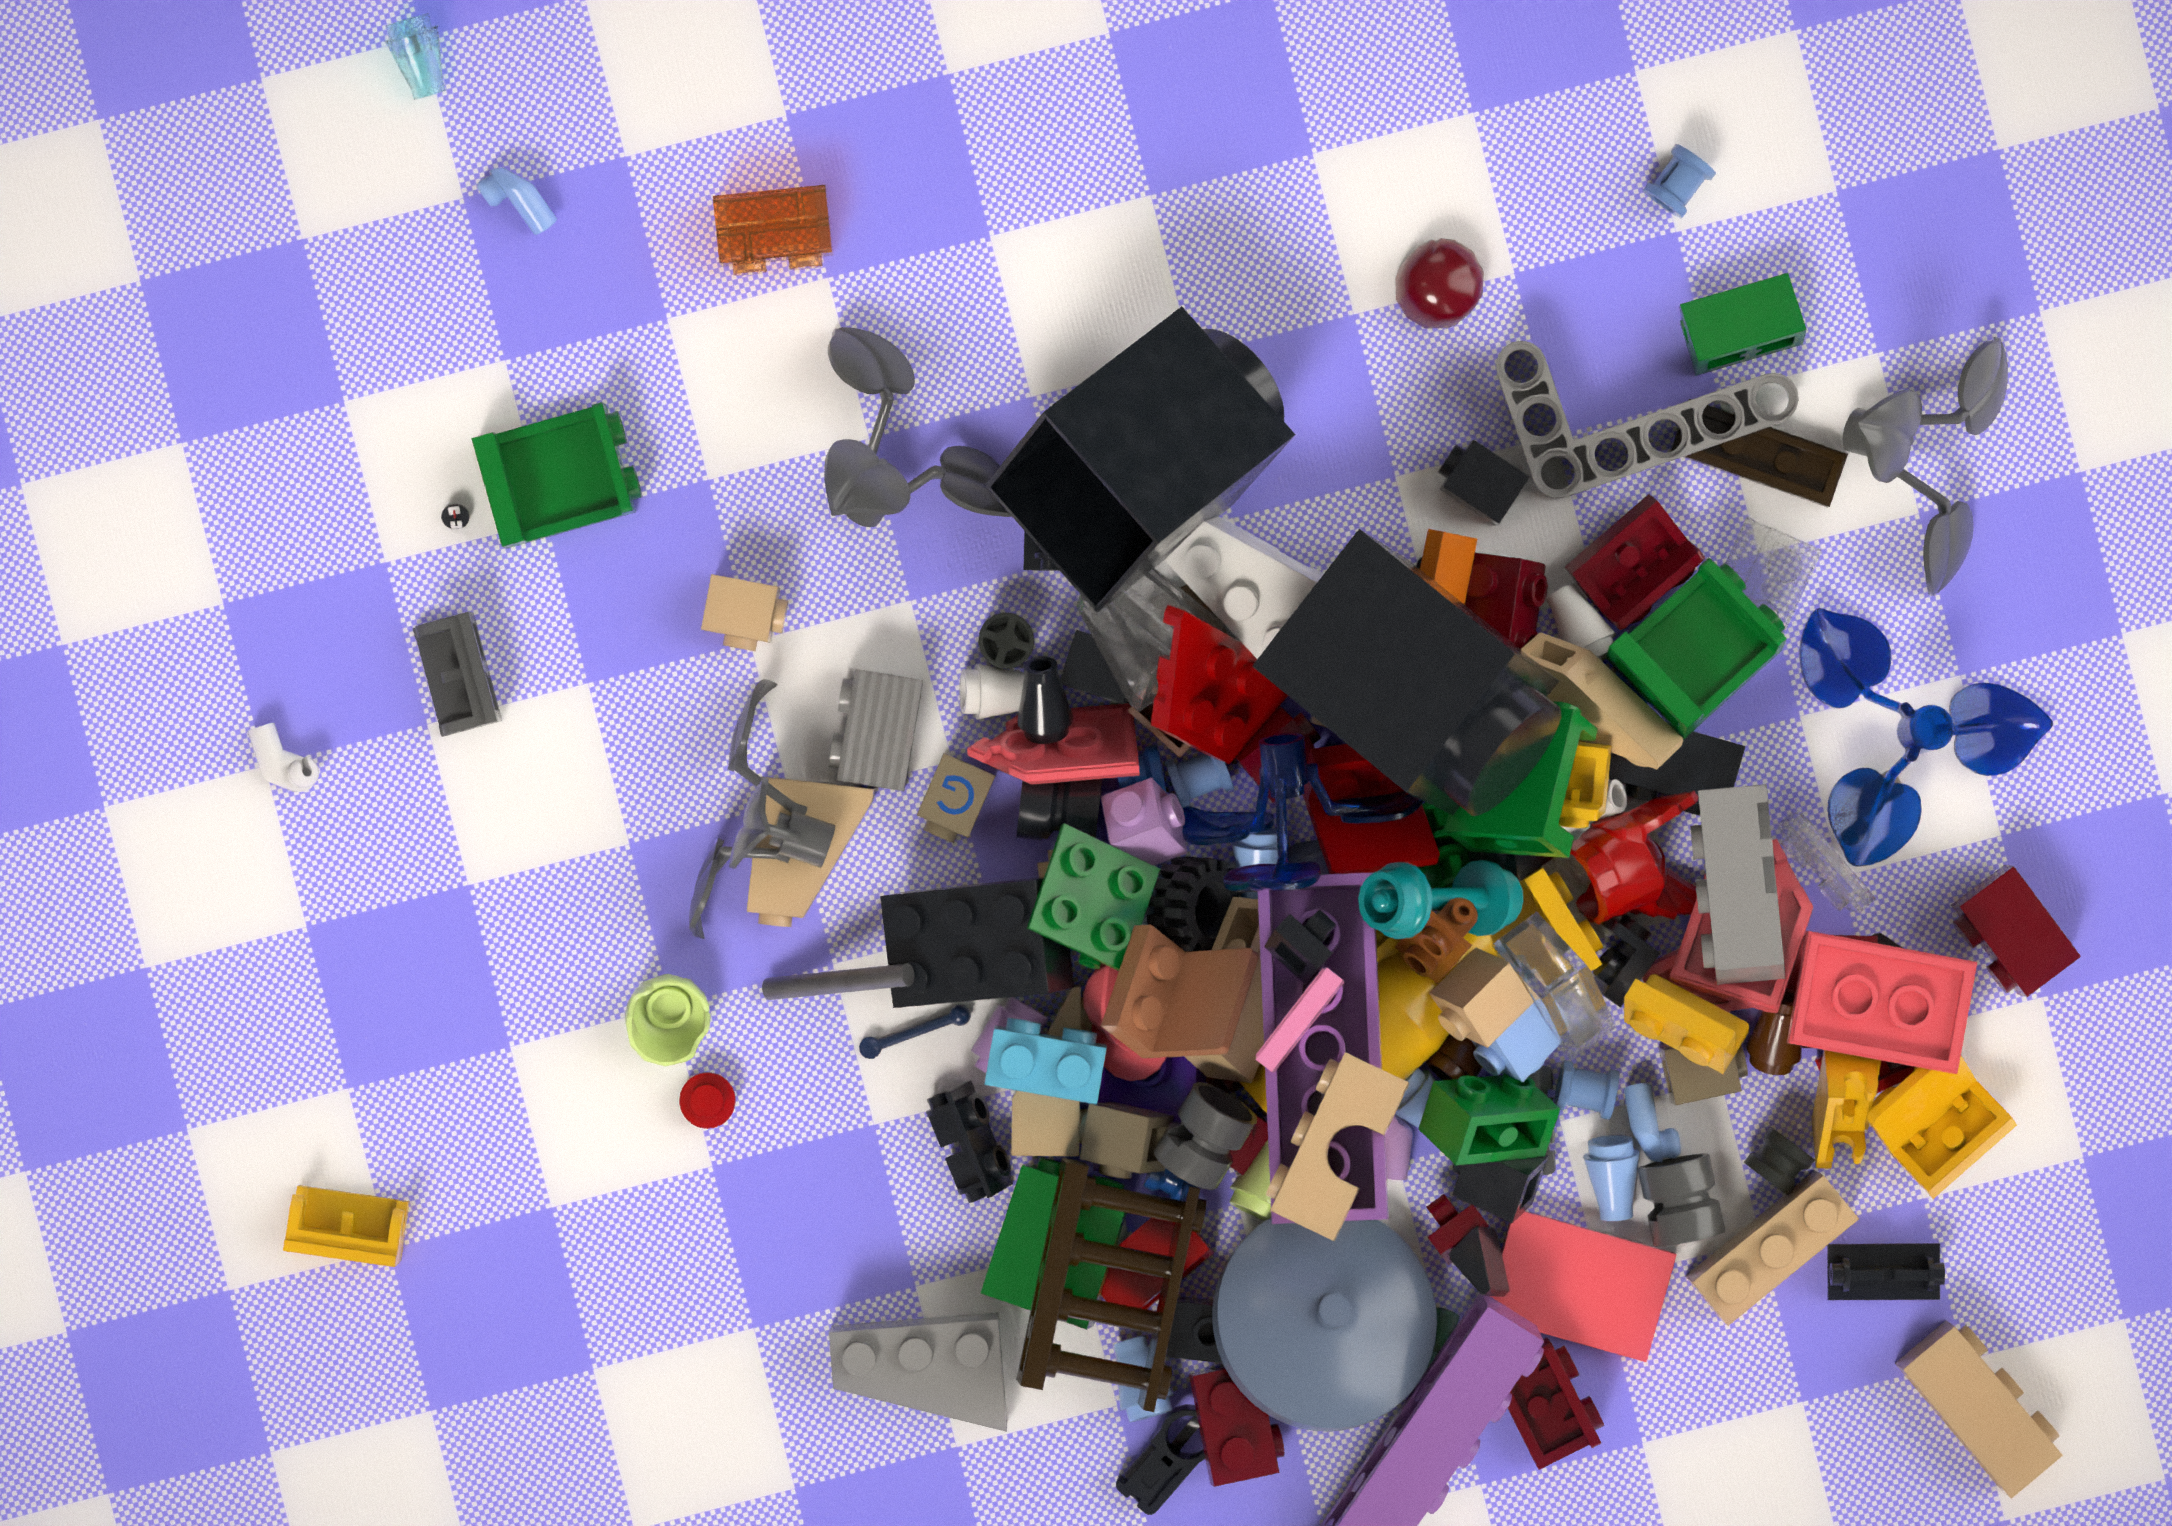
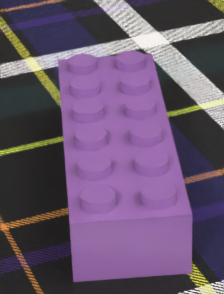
(1345, 1025)

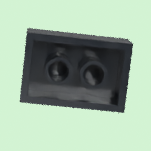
(972, 944)

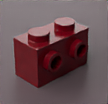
(2014, 932)

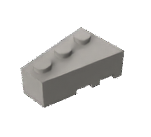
(1738, 885)
(925, 1364)

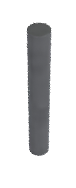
(838, 981)

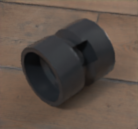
(1053, 804)

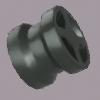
(1001, 630)
(1779, 1161)

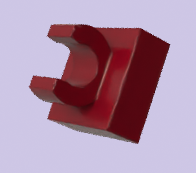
(1453, 1225)

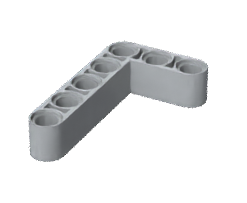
(1633, 433)

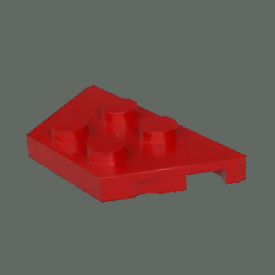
(1210, 689)

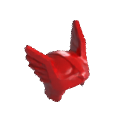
(1630, 867)

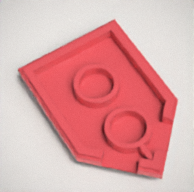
(1097, 747)
(1766, 995)

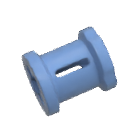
(1679, 181)
(1198, 777)
(1587, 1089)

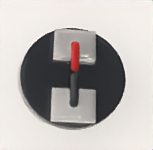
(455, 516)

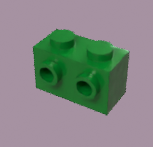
(1488, 1119)

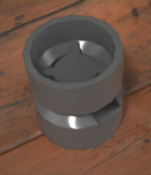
(1208, 1130)
(1681, 1199)

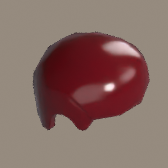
(1439, 284)

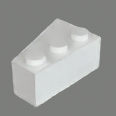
(1242, 580)

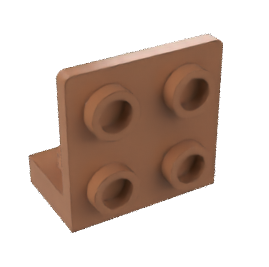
(1177, 999)

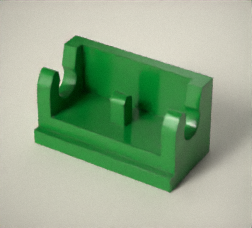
(1742, 324)

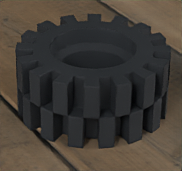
(1177, 901)

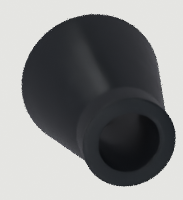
(1043, 703)

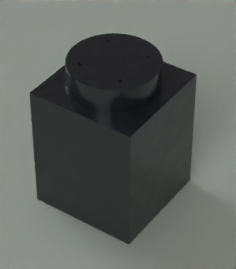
(1143, 455)
(1414, 680)

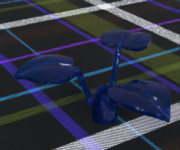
(1285, 773)
(1873, 813)

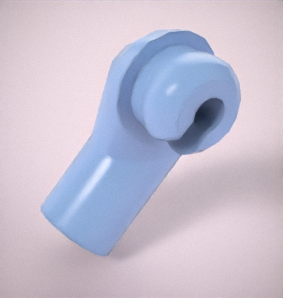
(522, 195)
(1644, 1124)

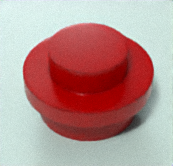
(707, 1100)

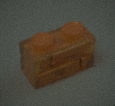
(773, 228)

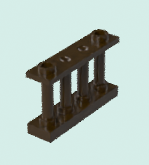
(1056, 1303)

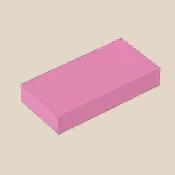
(1299, 1019)

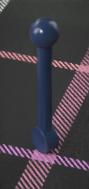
(871, 1046)

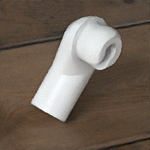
(279, 765)

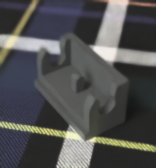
(457, 673)

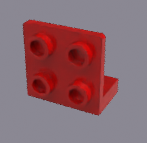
(1363, 845)

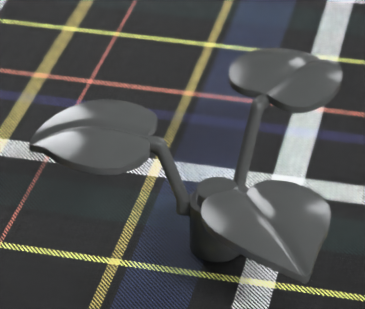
(1886, 438)
(870, 486)
(793, 834)

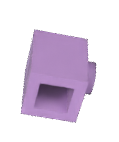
(1145, 822)

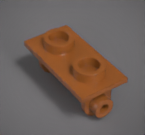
(1441, 941)

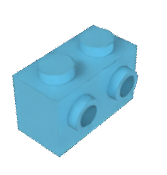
(1046, 1063)

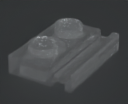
(1772, 567)
(1810, 848)

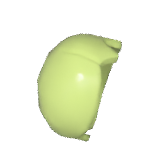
(667, 1019)

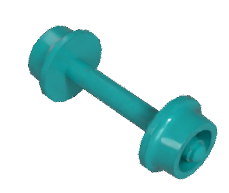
(1401, 900)

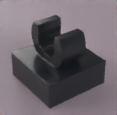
(1301, 946)

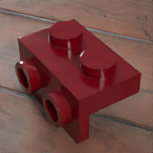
(1634, 563)
(1507, 594)
(1550, 1412)
(1233, 1430)

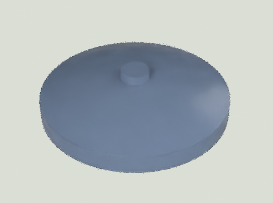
(1324, 1325)

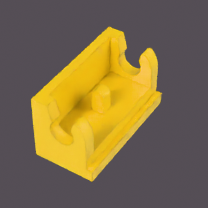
(1841, 1105)
(346, 1226)

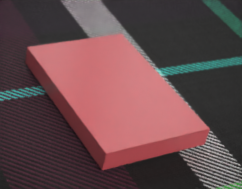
(1882, 1002)
(1585, 1284)

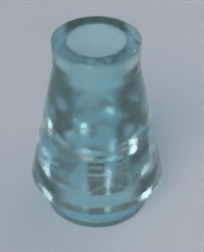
(417, 53)

